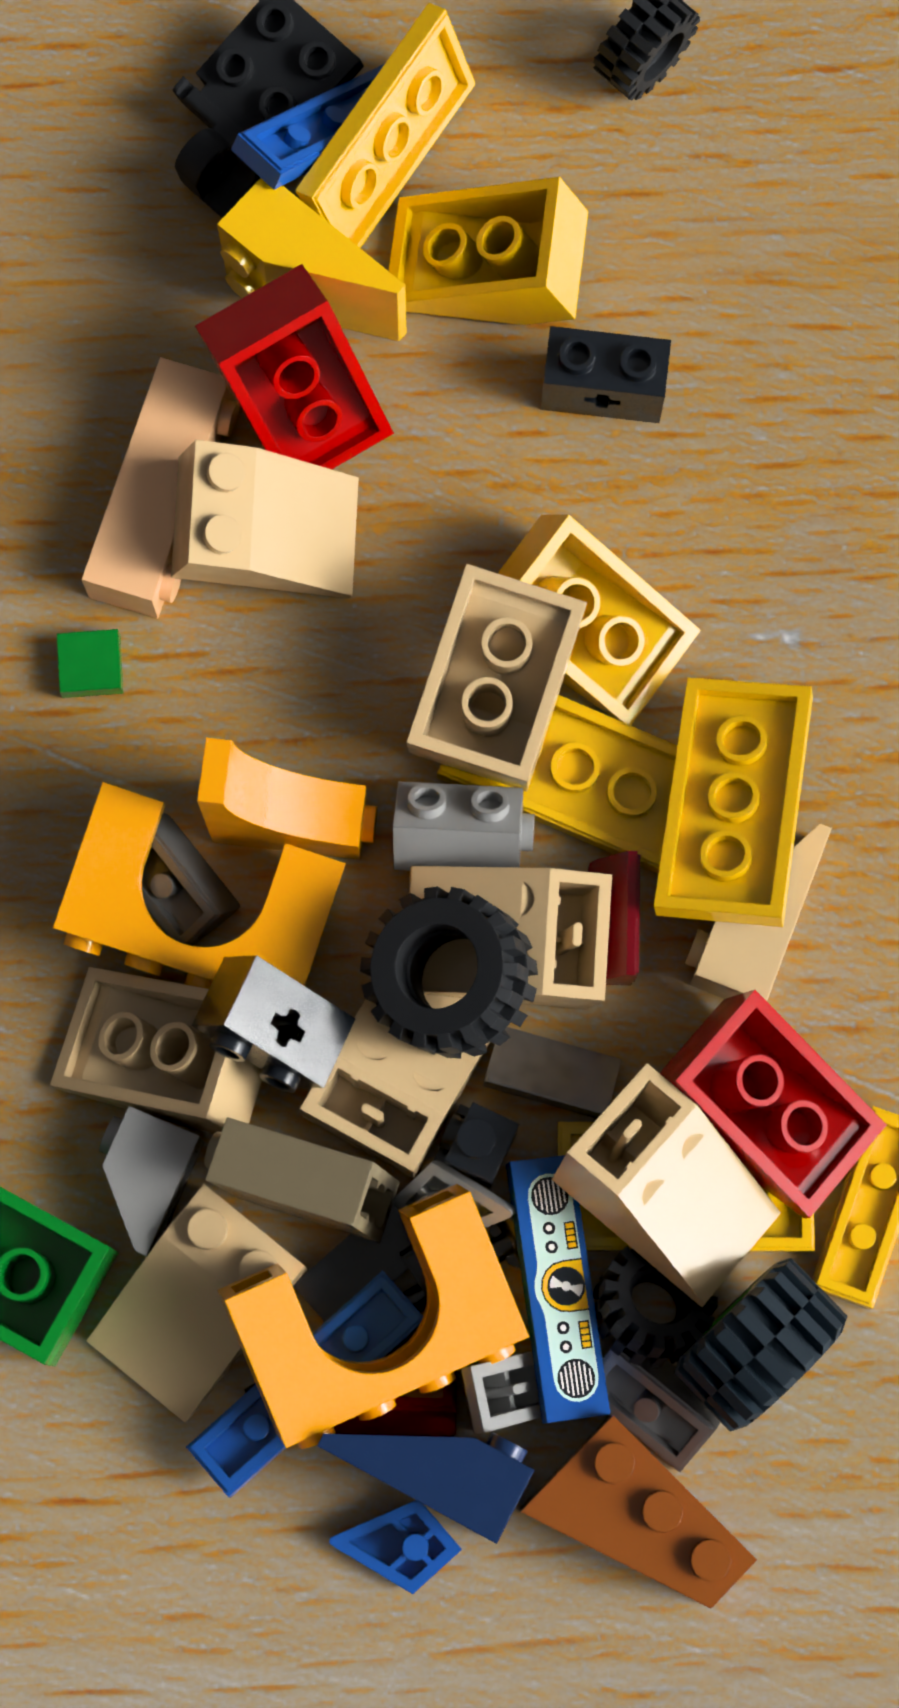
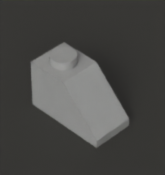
(147, 1172)

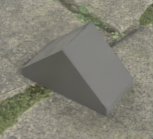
(501, 1392)

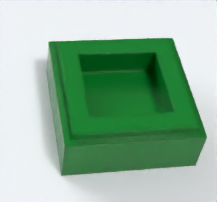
(90, 663)

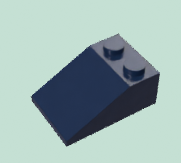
(453, 1475)

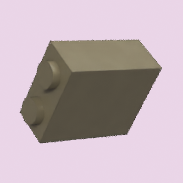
(301, 1179)

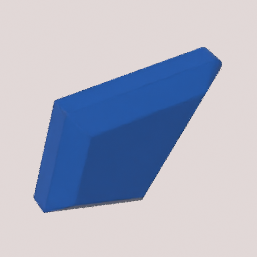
(400, 1545)

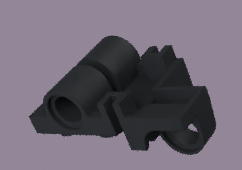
(257, 72)

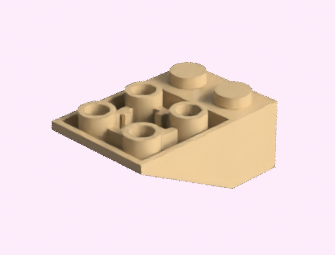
(557, 910)
(389, 1093)
(668, 1185)

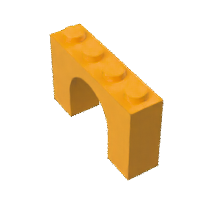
(109, 909)
(464, 1321)

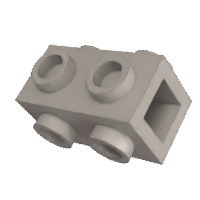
(460, 826)

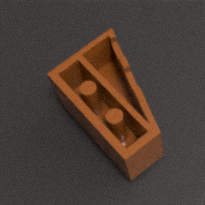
(640, 1515)

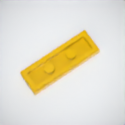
(864, 1222)

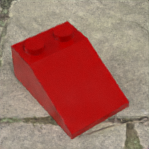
(295, 372)
(774, 1101)

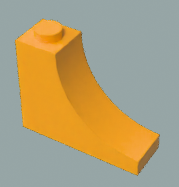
(270, 806)

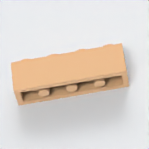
(135, 540)

